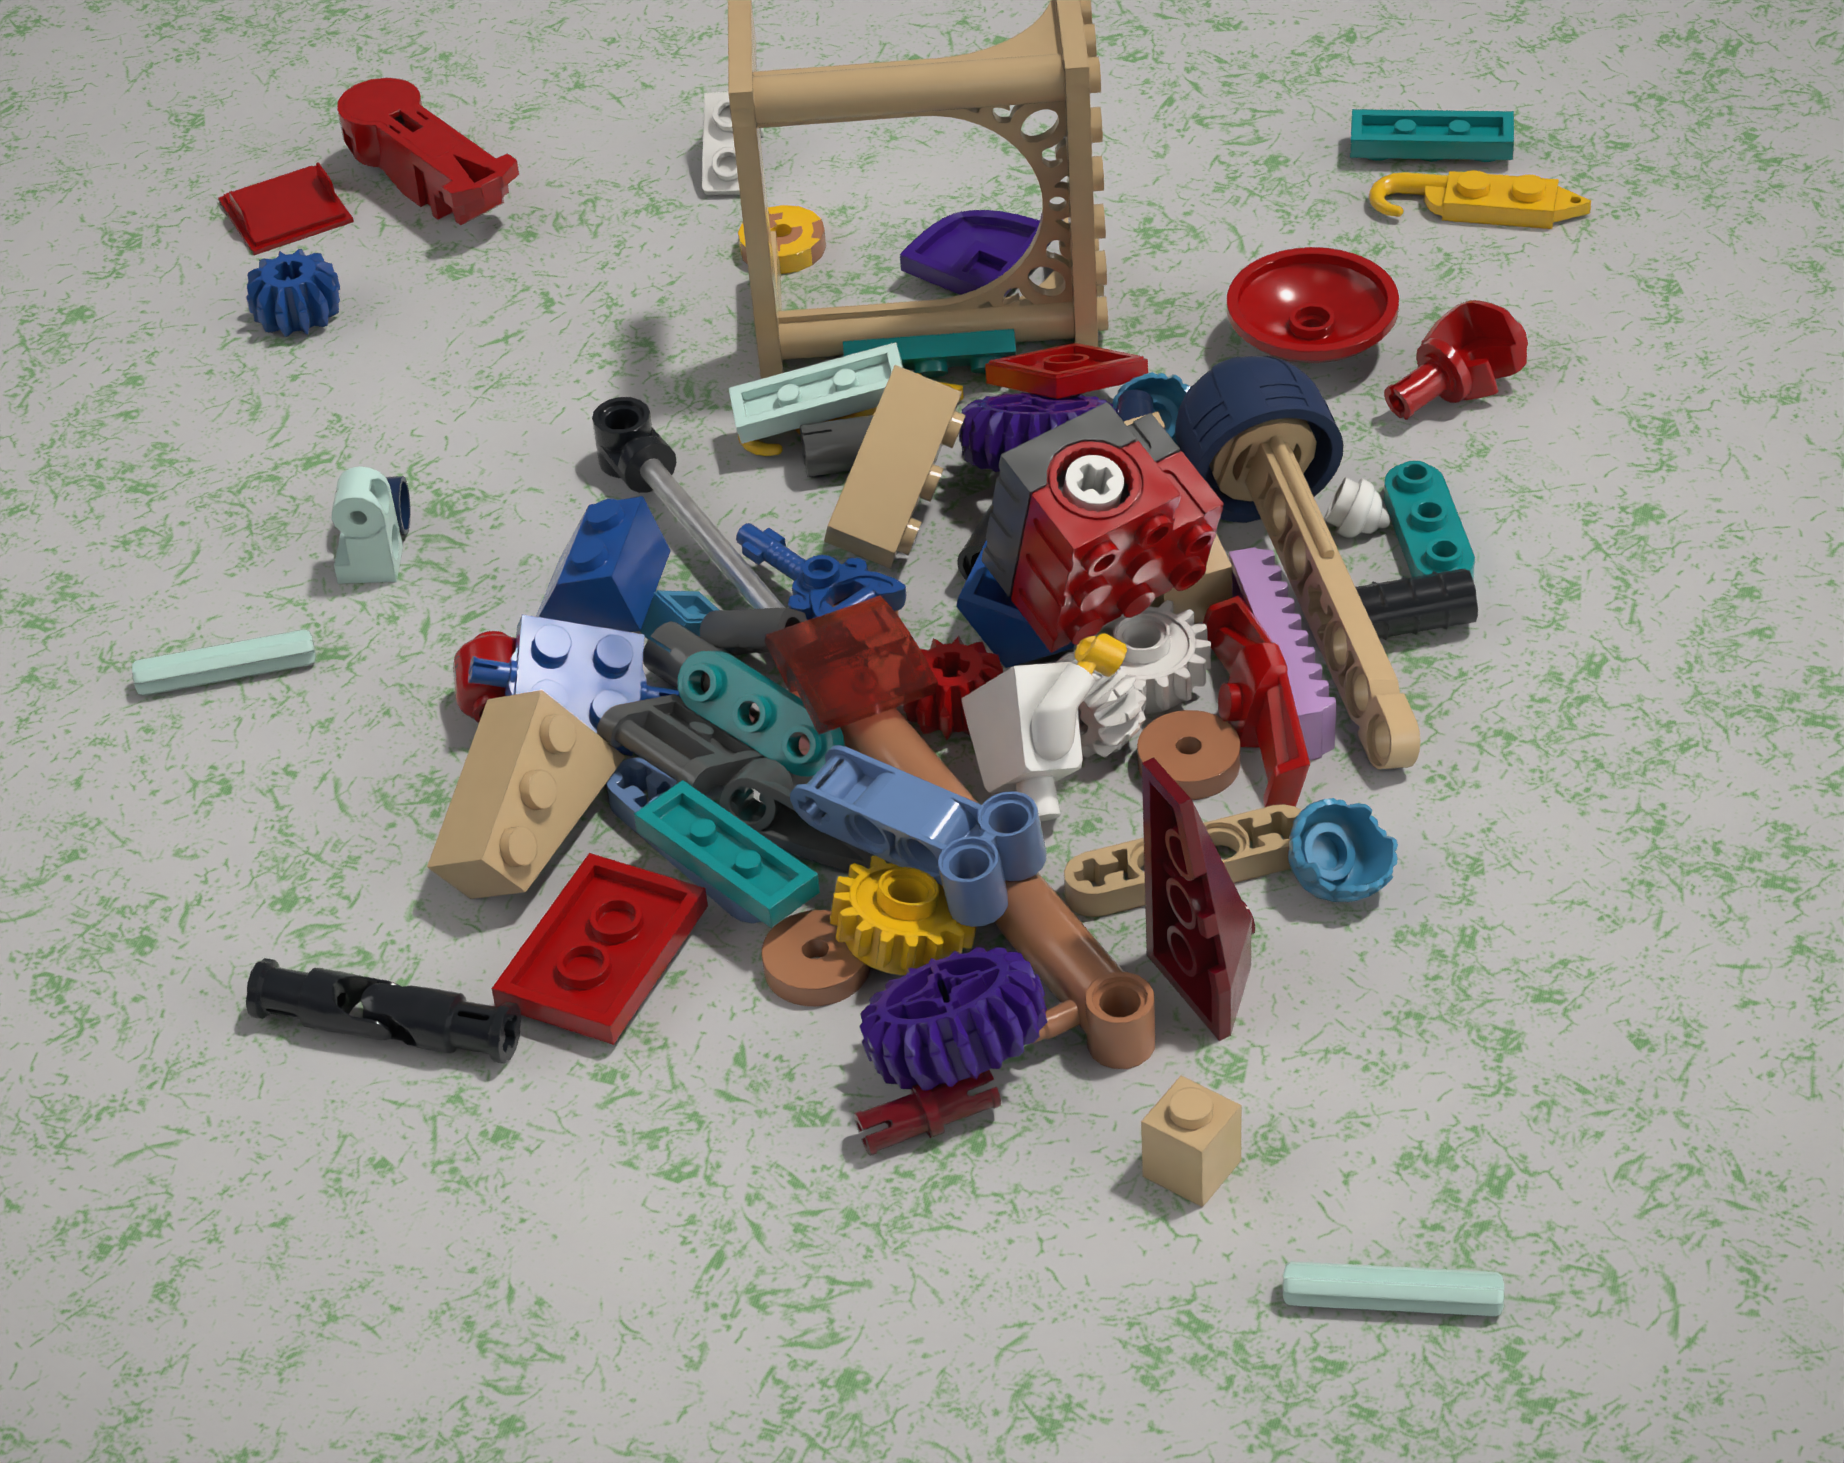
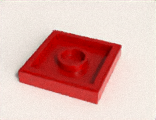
(1065, 370)

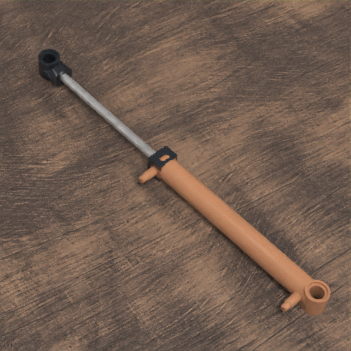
(1091, 987)

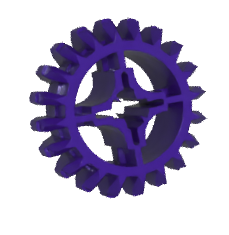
(1010, 420)
(953, 1018)

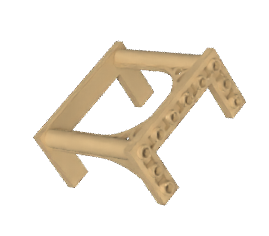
(1038, 69)

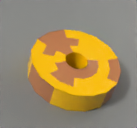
(798, 234)

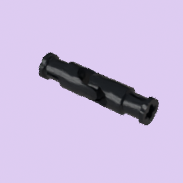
(412, 1014)

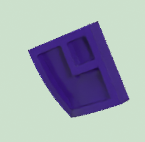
(969, 249)

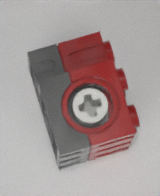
(1097, 524)

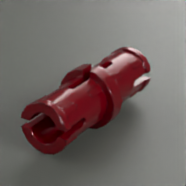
(925, 1111)

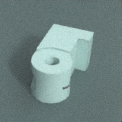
(369, 528)

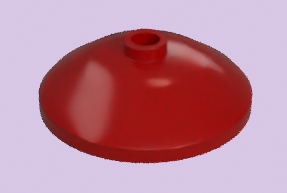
(1312, 304)

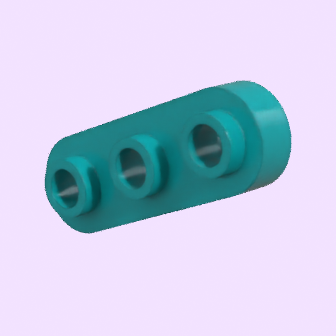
(1426, 520)
(728, 703)

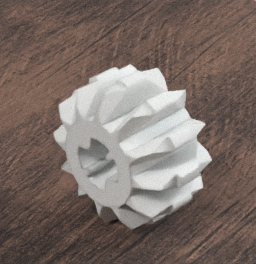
(1108, 712)

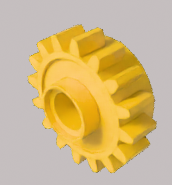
(895, 917)

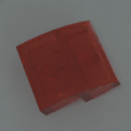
(851, 664)

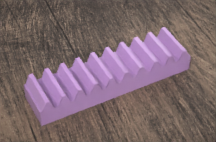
(1261, 588)

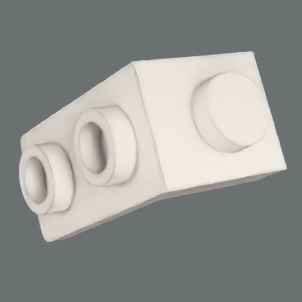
(719, 157)

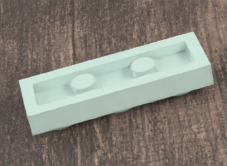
(812, 393)

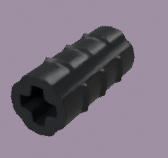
(1420, 603)

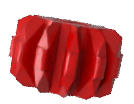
(958, 672)

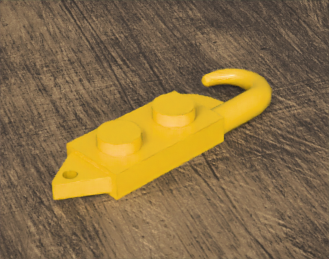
(1483, 198)

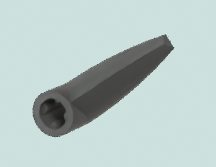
(777, 818)

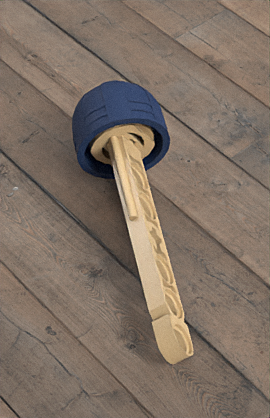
(1266, 452)

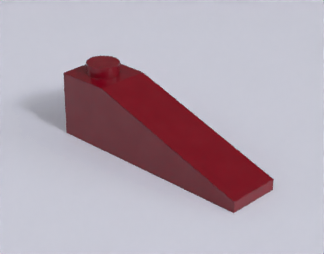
(1192, 909)

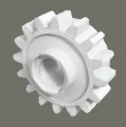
(1163, 653)

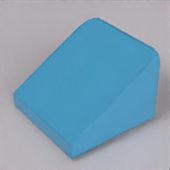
(682, 607)

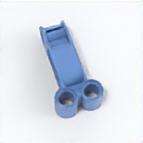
(927, 828)

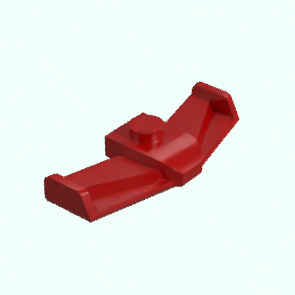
(1259, 698)

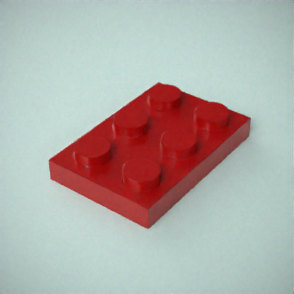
(601, 947)

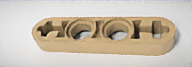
(1235, 831)

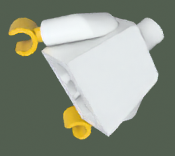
(1029, 722)

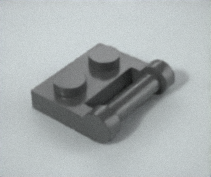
(676, 741)

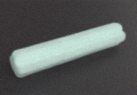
(223, 662)
(1393, 1289)

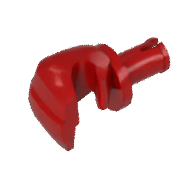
(1461, 358)

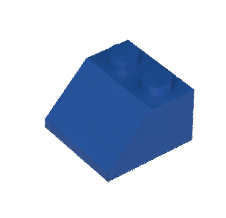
(608, 567)

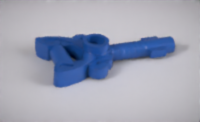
(820, 579)

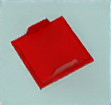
(285, 209)

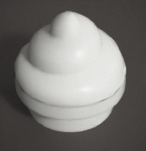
(1356, 509)

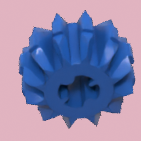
(293, 292)

